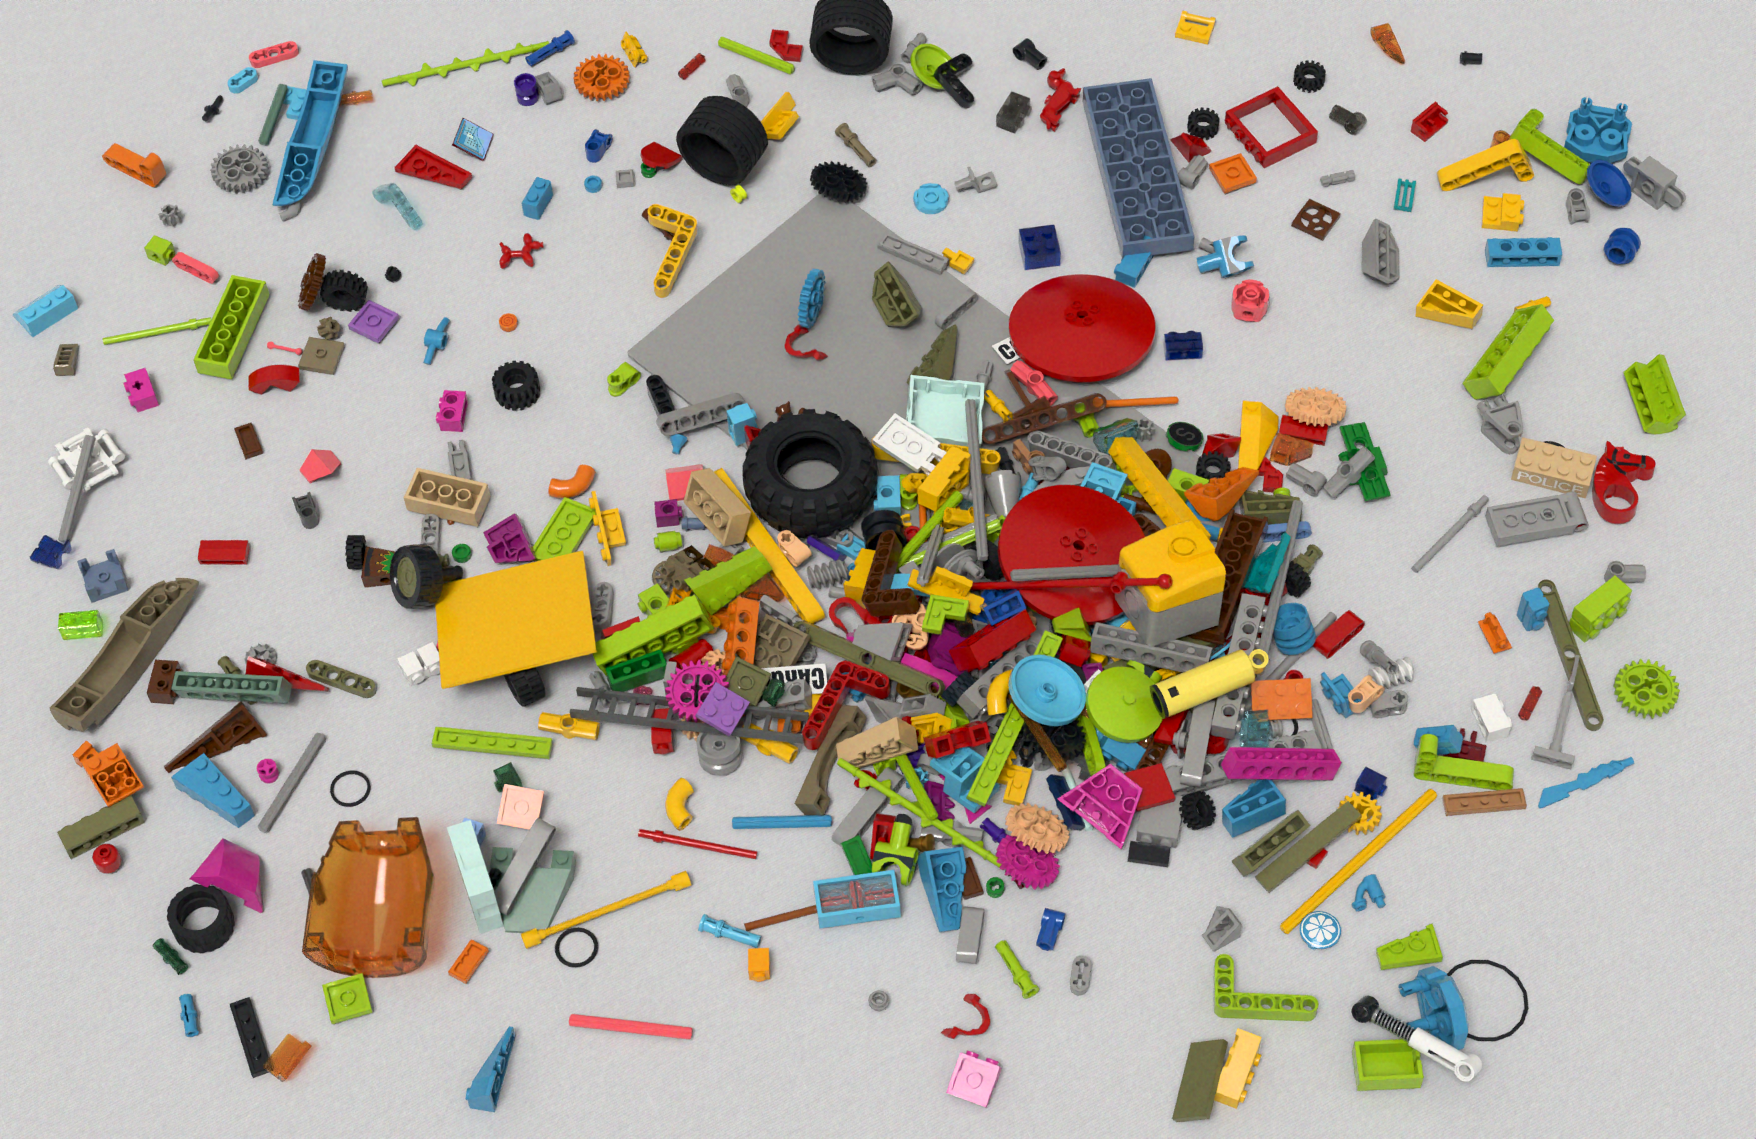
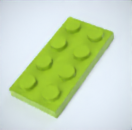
(564, 530)

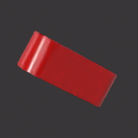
(1338, 634)

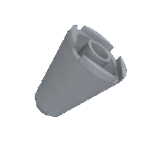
(1003, 490)

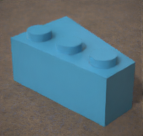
(1254, 807)

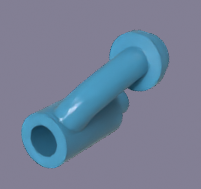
(1374, 890)

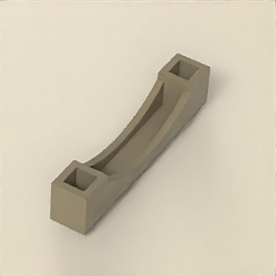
(813, 793)

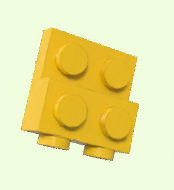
(1502, 212)

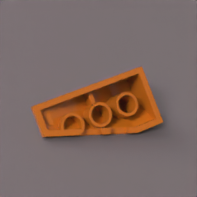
(1221, 494)

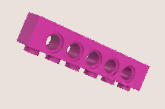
(1280, 763)

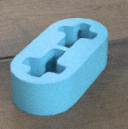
(242, 80)

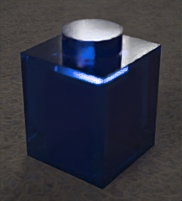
(1371, 783)

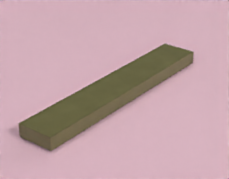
(1308, 847)

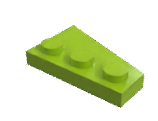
(1413, 950)

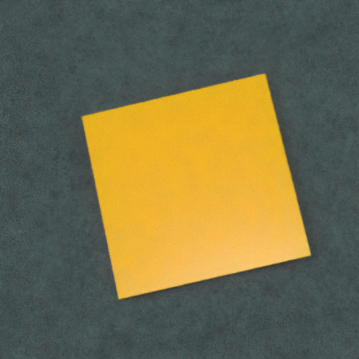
(514, 620)

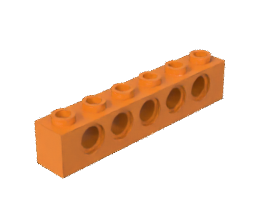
(748, 611)

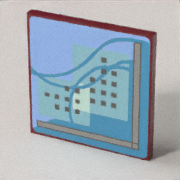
(472, 139)

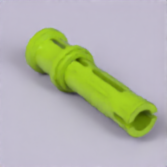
(1020, 976)

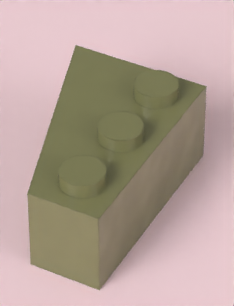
(1275, 507)

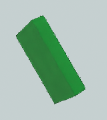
(857, 856)

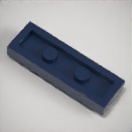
(1058, 787)

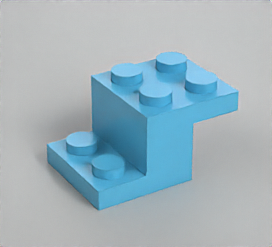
(1105, 480)
(960, 772)

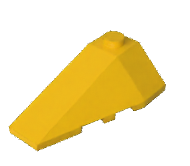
(1256, 433)

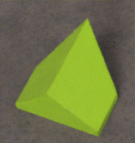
(1073, 625)

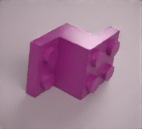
(940, 644)

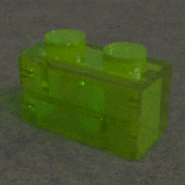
(80, 624)

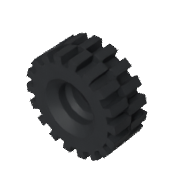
(343, 290)

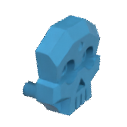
(1598, 132)
(1440, 1006)

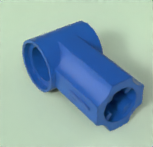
(1051, 924)

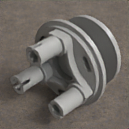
(961, 562)

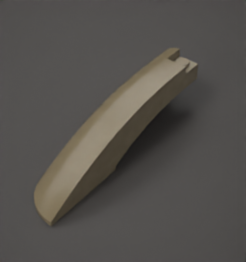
(124, 655)

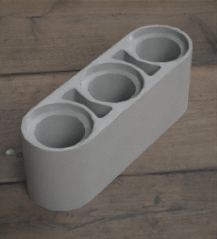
(969, 935)

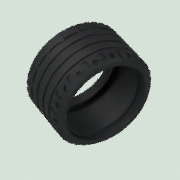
(847, 52)
(722, 140)

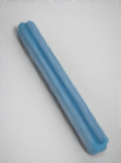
(781, 821)

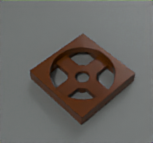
(1322, 210)

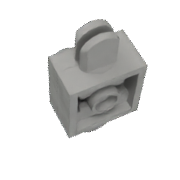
(1653, 182)

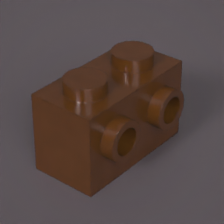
(161, 682)

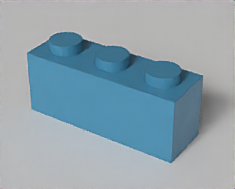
(1132, 267)

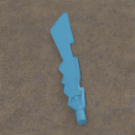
(1584, 780)

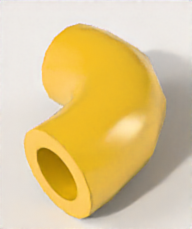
(998, 693)
(675, 804)

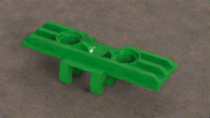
(1377, 469)

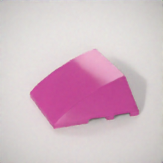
(1106, 802)
(233, 871)

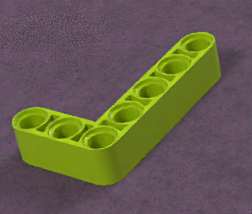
(1547, 149)
(1459, 771)
(1256, 1000)

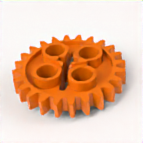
(601, 77)

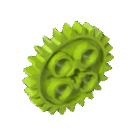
(1646, 688)

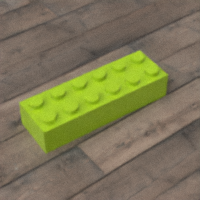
(231, 327)
(1508, 352)
(658, 631)

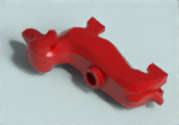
(1060, 100)

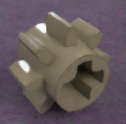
(328, 328)

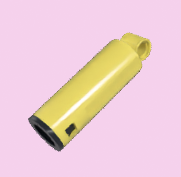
(1206, 682)

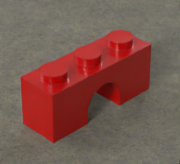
(947, 741)

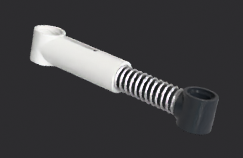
(1419, 1039)

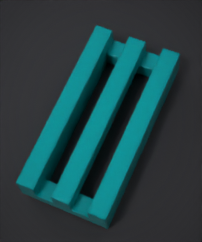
(1406, 184)

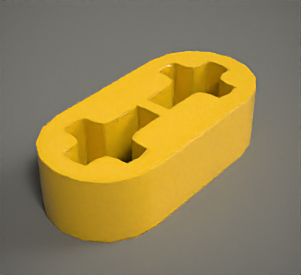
(913, 481)

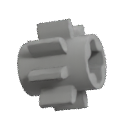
(170, 215)
(1145, 429)

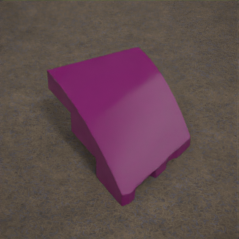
(509, 541)

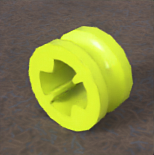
(738, 193)

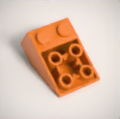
(112, 775)

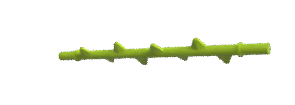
(473, 63)
(914, 807)

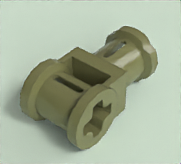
(1308, 559)

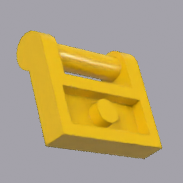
(1193, 31)

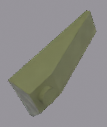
(940, 359)

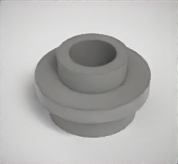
(878, 995)

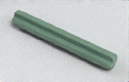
(273, 114)

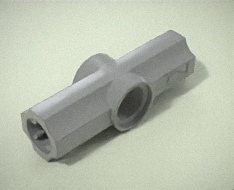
(1349, 472)
(971, 833)

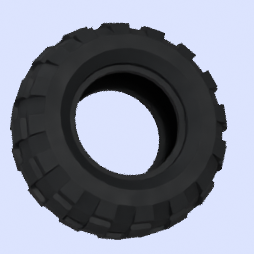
(803, 438)

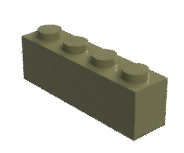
(100, 827)
(1270, 843)

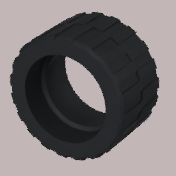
(210, 937)

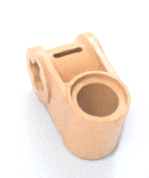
(793, 548)
(1367, 691)

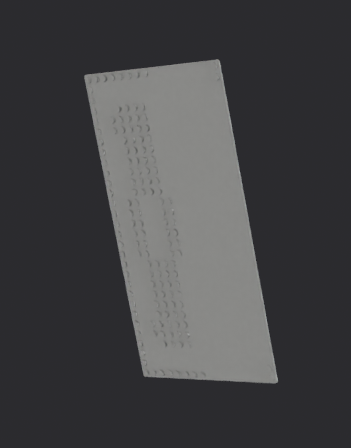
(738, 325)

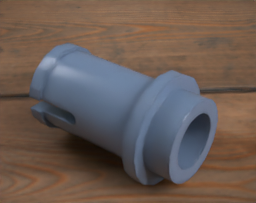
(691, 523)

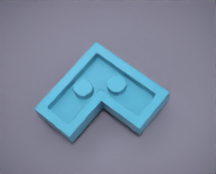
(294, 98)

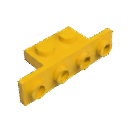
(780, 117)
(609, 526)
(948, 584)

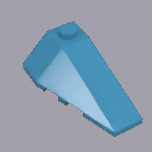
(942, 879)
(489, 1080)

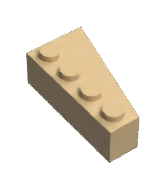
(879, 743)

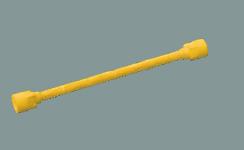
(534, 936)

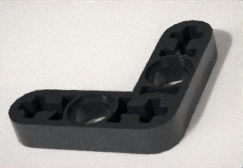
(965, 97)

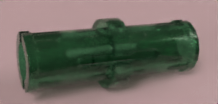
(166, 951)

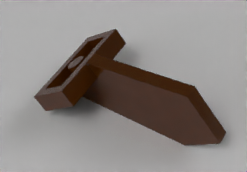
(1036, 405)

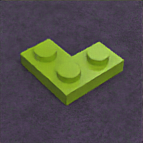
(941, 608)

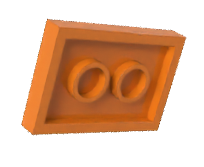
(1283, 698)

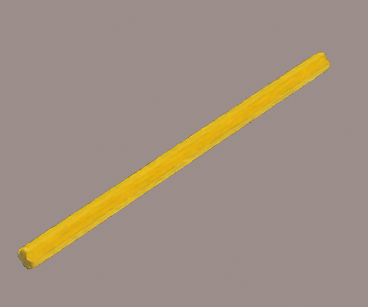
(1358, 861)

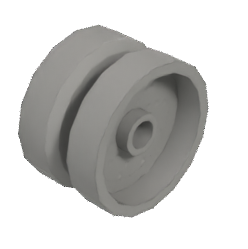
(718, 753)

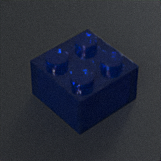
(1039, 247)

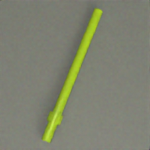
(191, 324)

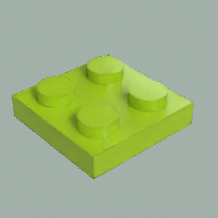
(347, 998)

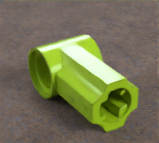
(1087, 422)

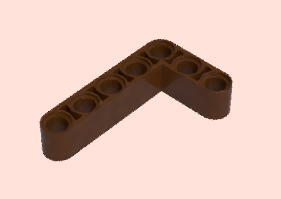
(877, 594)

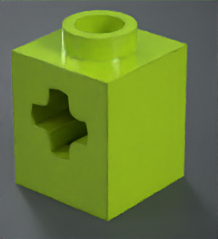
(159, 250)

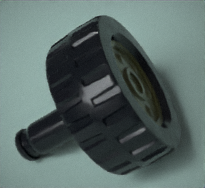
(419, 576)

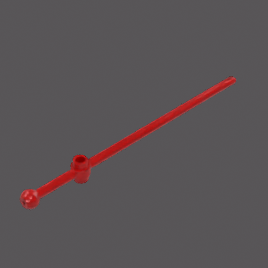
(1116, 584)

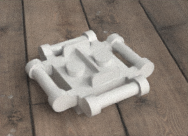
(100, 464)

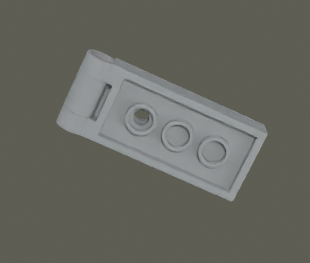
(1536, 519)

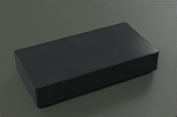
(1149, 854)

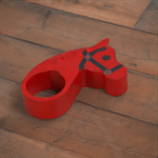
(1613, 478)

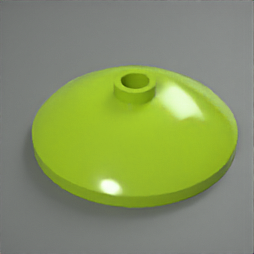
(926, 60)

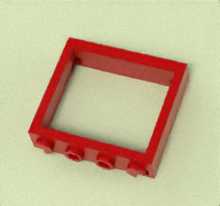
(1289, 110)

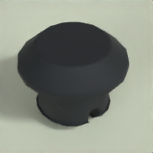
(392, 274)

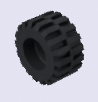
(512, 374)
(526, 686)

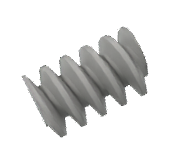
(827, 573)

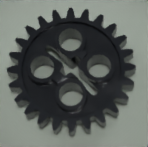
(838, 181)
(1068, 740)

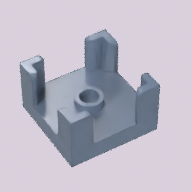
(103, 578)

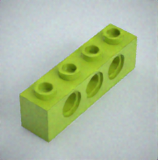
(656, 598)

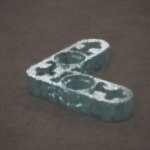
(392, 193)

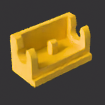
(930, 724)

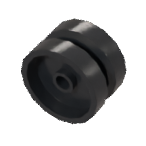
(879, 522)

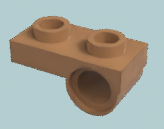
(1022, 454)

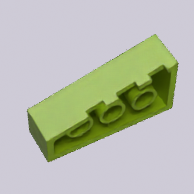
(728, 579)

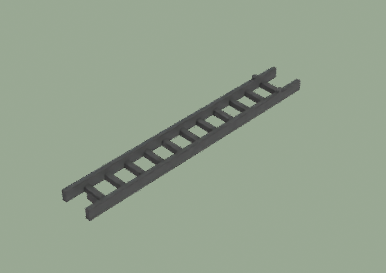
(634, 698)

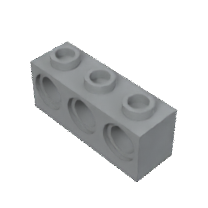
(795, 698)

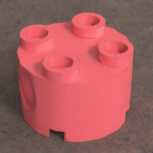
(1250, 300)

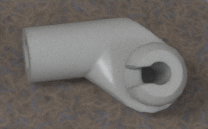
(292, 211)

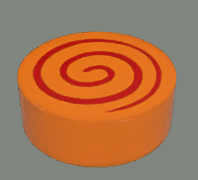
(508, 322)

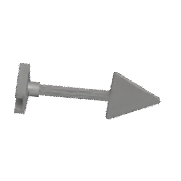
(1554, 755)

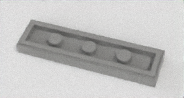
(913, 253)

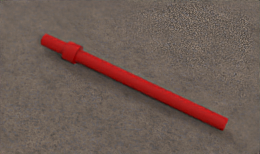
(660, 836)

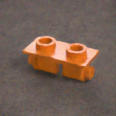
(1494, 633)

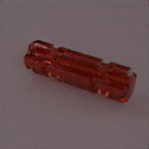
(691, 66)
(1530, 703)

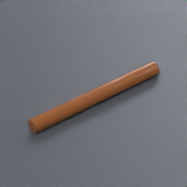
(780, 918)

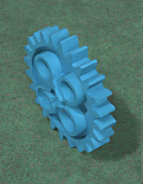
(811, 298)

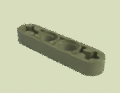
(339, 681)

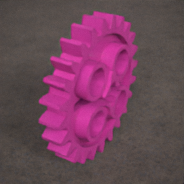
(678, 690)
(1026, 864)

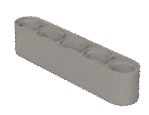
(693, 411)
(1056, 447)
(1197, 744)
(865, 810)
(523, 865)

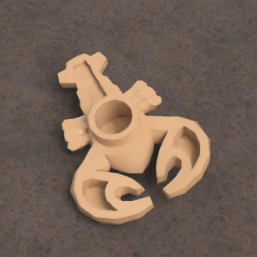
(919, 641)

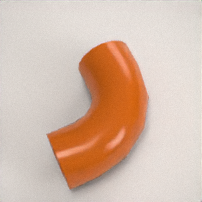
(573, 486)

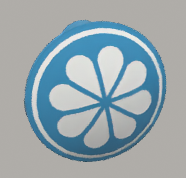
(1320, 930)

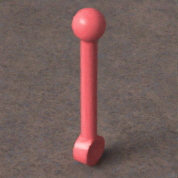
(271, 345)

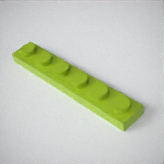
(492, 742)

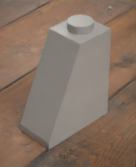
(883, 639)

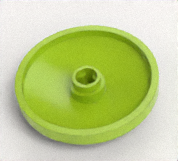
(1122, 705)

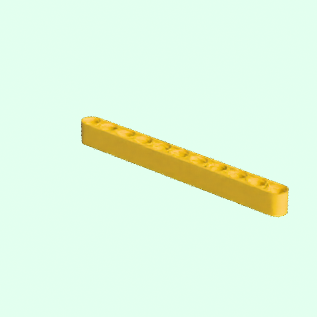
(782, 571)

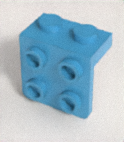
(1338, 692)

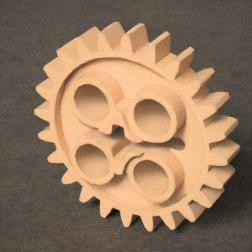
(1315, 406)
(1037, 828)

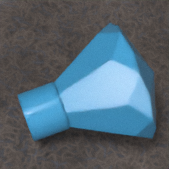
(677, 442)

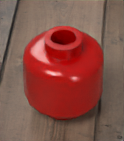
(106, 858)

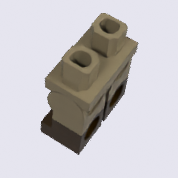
(682, 566)

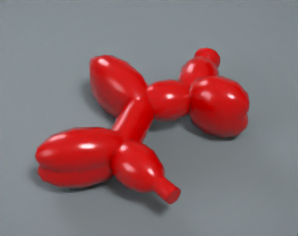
(529, 244)

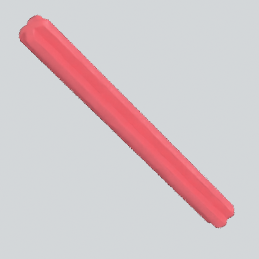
(630, 1026)

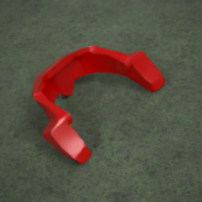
(798, 330)
(972, 999)

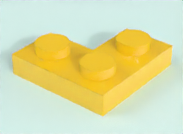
(1017, 782)

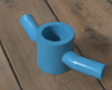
(435, 340)

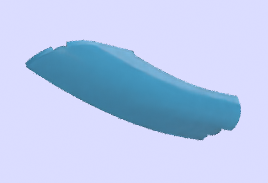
(311, 133)

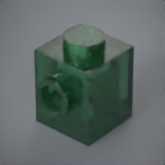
(506, 775)

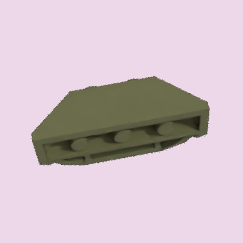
(894, 297)

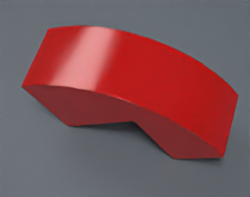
(279, 376)

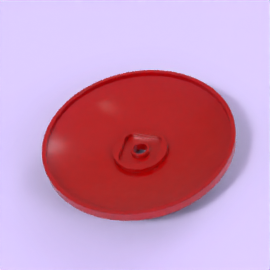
(1094, 348)
(1042, 535)

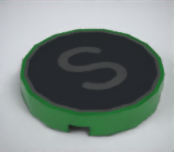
(1184, 436)

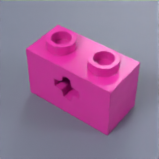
(141, 390)

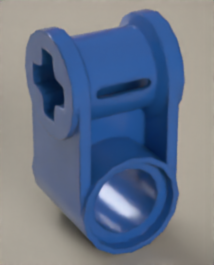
(597, 145)

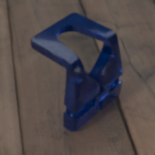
(47, 549)

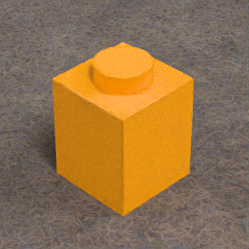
(759, 964)

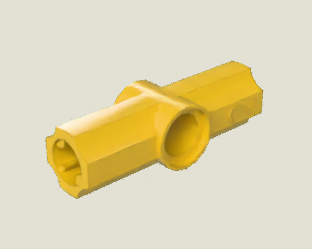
(959, 516)
(558, 723)
(782, 750)

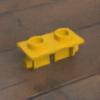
(632, 49)

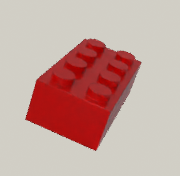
(992, 641)

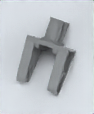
(1502, 423)

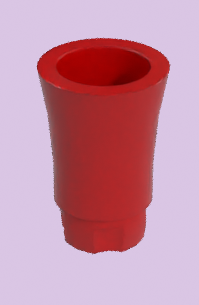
(694, 653)

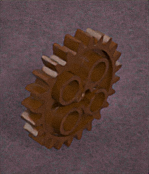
(312, 281)

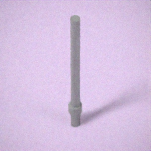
(1472, 511)

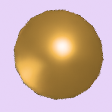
(923, 843)

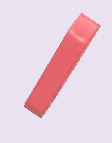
(271, 60)
(195, 267)

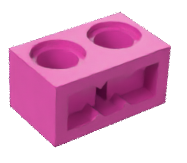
(452, 411)

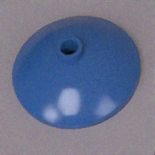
(1608, 183)

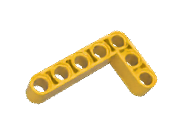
(1485, 163)
(675, 248)

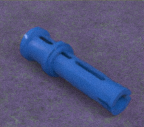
(556, 44)

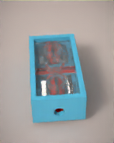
(856, 899)

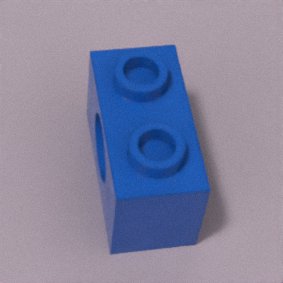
(1003, 607)

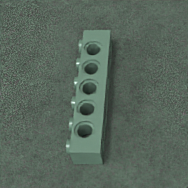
(231, 687)

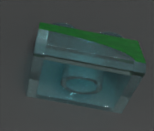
(1104, 436)

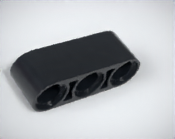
(659, 396)

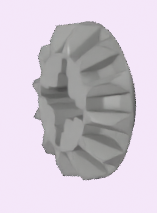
(267, 652)

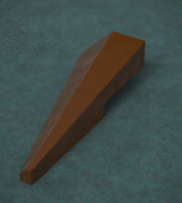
(229, 731)

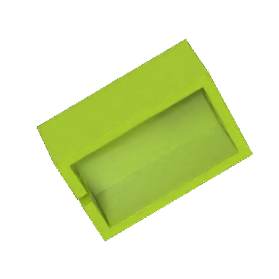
(1600, 609)
(1386, 1065)

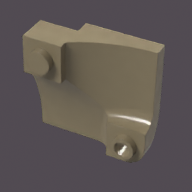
(778, 644)

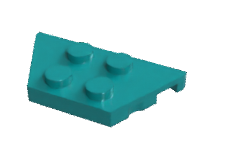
(1266, 567)

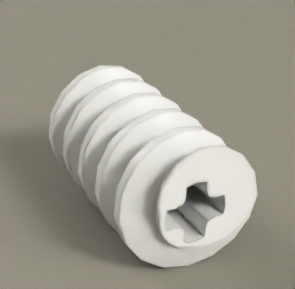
(1382, 677)

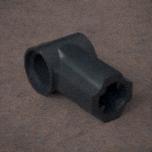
(1027, 51)

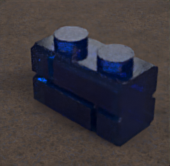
(1183, 345)

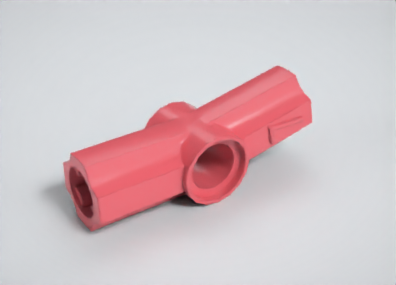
(1033, 381)

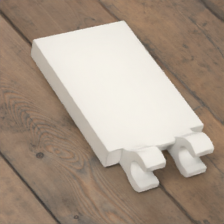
(908, 444)

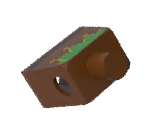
(376, 567)

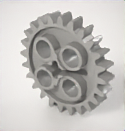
(239, 168)

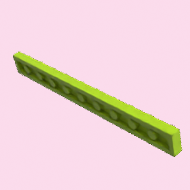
(1006, 736)

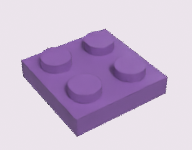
(373, 321)
(722, 709)

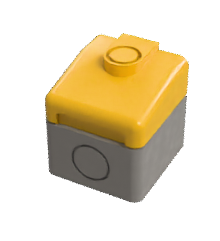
(1196, 588)

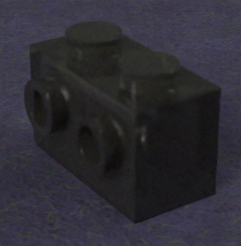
(1013, 112)

